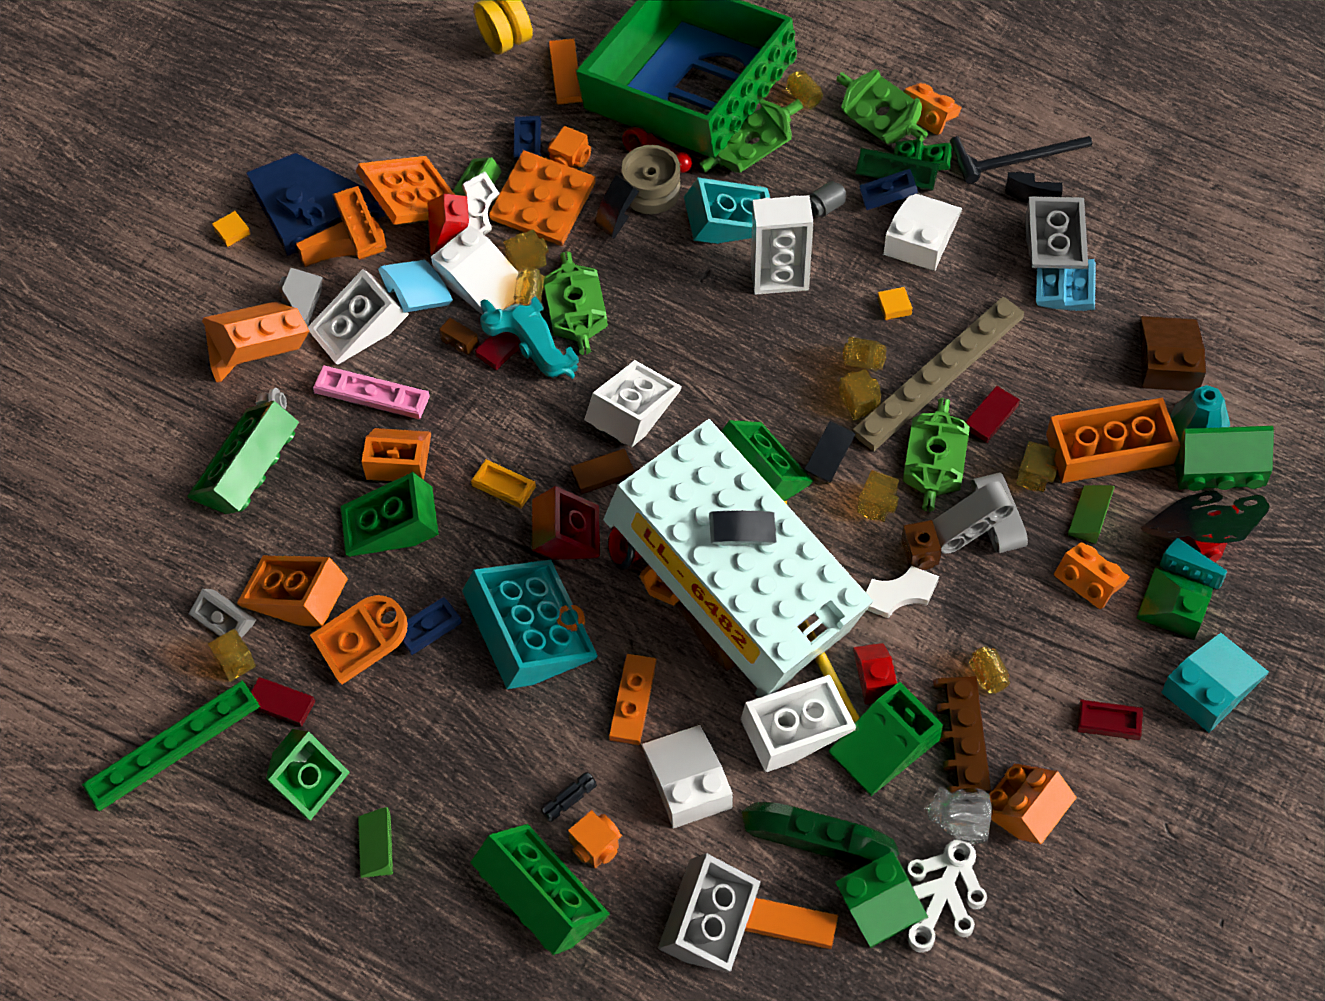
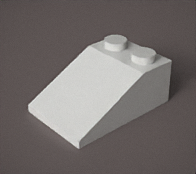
(921, 231)
(476, 270)
(357, 318)
(631, 403)
(796, 722)
(688, 776)

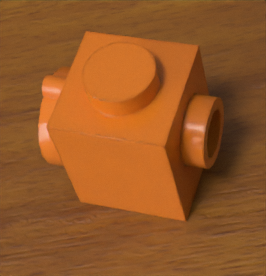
(570, 148)
(594, 839)

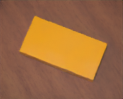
(503, 483)

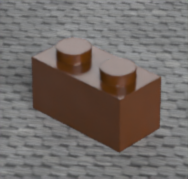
(458, 336)

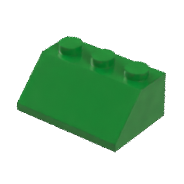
(767, 457)
(1225, 457)

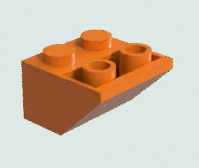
(395, 453)
(1030, 802)

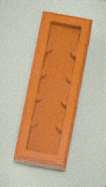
(358, 222)
(633, 699)

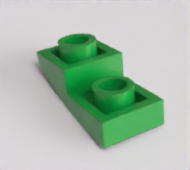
(933, 153)

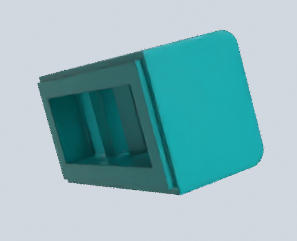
(1190, 563)

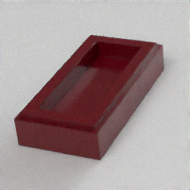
(498, 349)
(992, 413)
(282, 701)
(1110, 719)

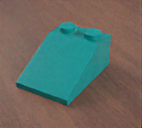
(721, 210)
(1213, 681)

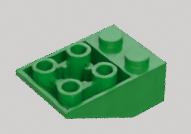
(887, 739)

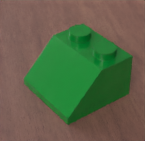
(881, 899)

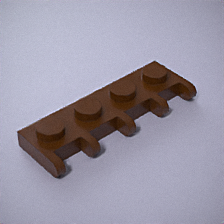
(965, 733)

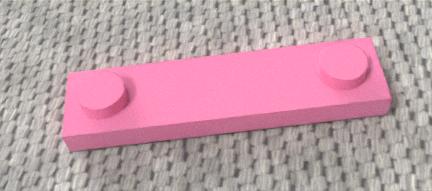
(371, 392)

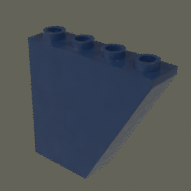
(274, 178)

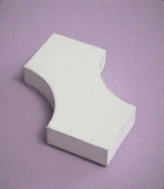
(480, 194)
(912, 588)

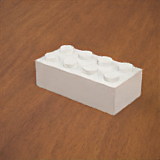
(781, 244)

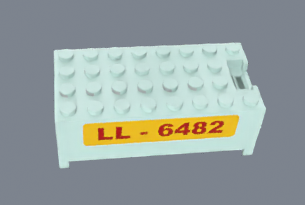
(742, 593)

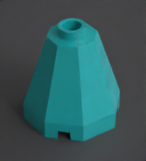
(1200, 409)

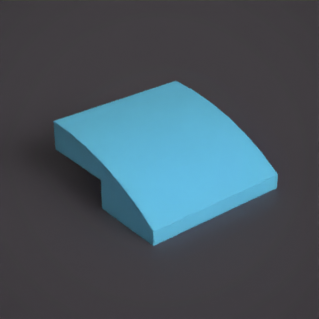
(415, 285)
(1067, 288)

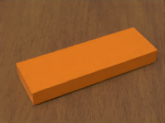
(564, 71)
(792, 923)

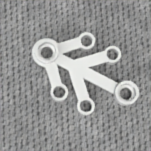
(945, 889)

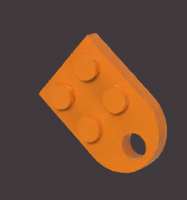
(360, 636)

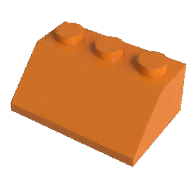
(256, 332)

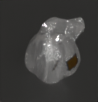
(962, 813)

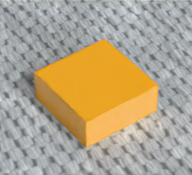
(231, 228)
(894, 303)

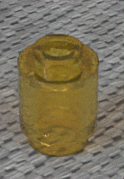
(804, 88)
(528, 284)
(989, 670)

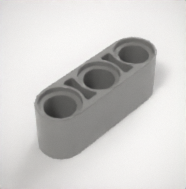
(972, 517)
(1010, 532)

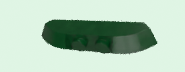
(817, 833)

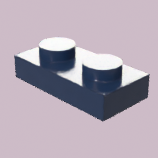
(527, 135)
(888, 189)
(430, 625)

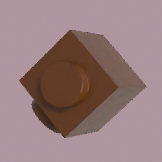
(921, 545)

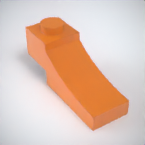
(330, 244)

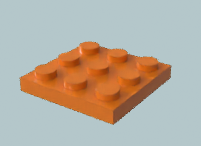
(403, 186)
(542, 197)

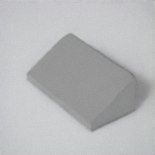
(220, 613)

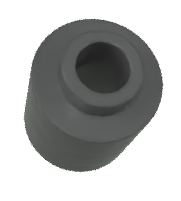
(827, 199)

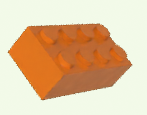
(1113, 440)

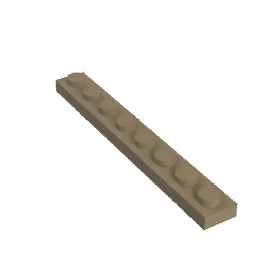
(938, 374)

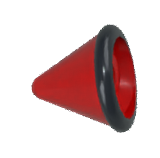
(620, 550)

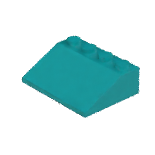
(518, 620)

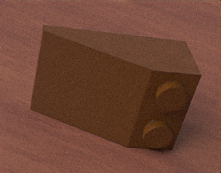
(1171, 353)

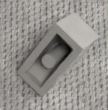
(301, 291)

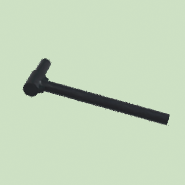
(972, 169)

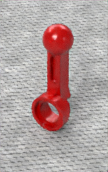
(649, 139)

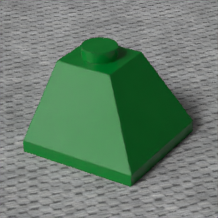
(1175, 603)
(305, 772)

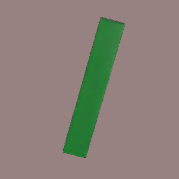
(170, 745)

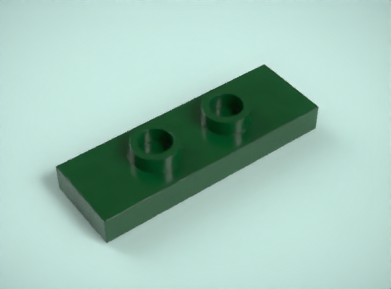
(882, 164)

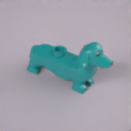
(533, 333)

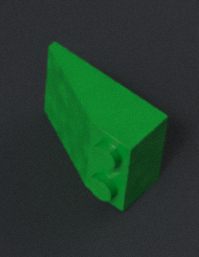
(390, 517)

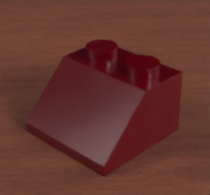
(565, 525)

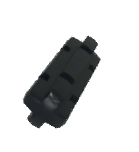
(568, 796)

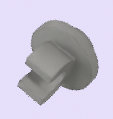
(274, 394)

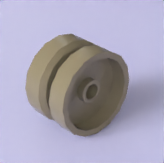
(656, 177)

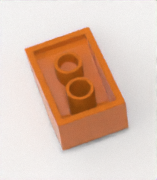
(294, 589)

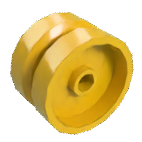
(502, 23)

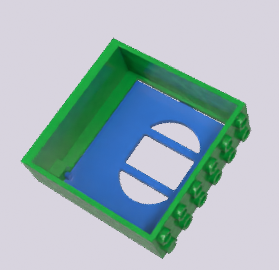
(657, 46)

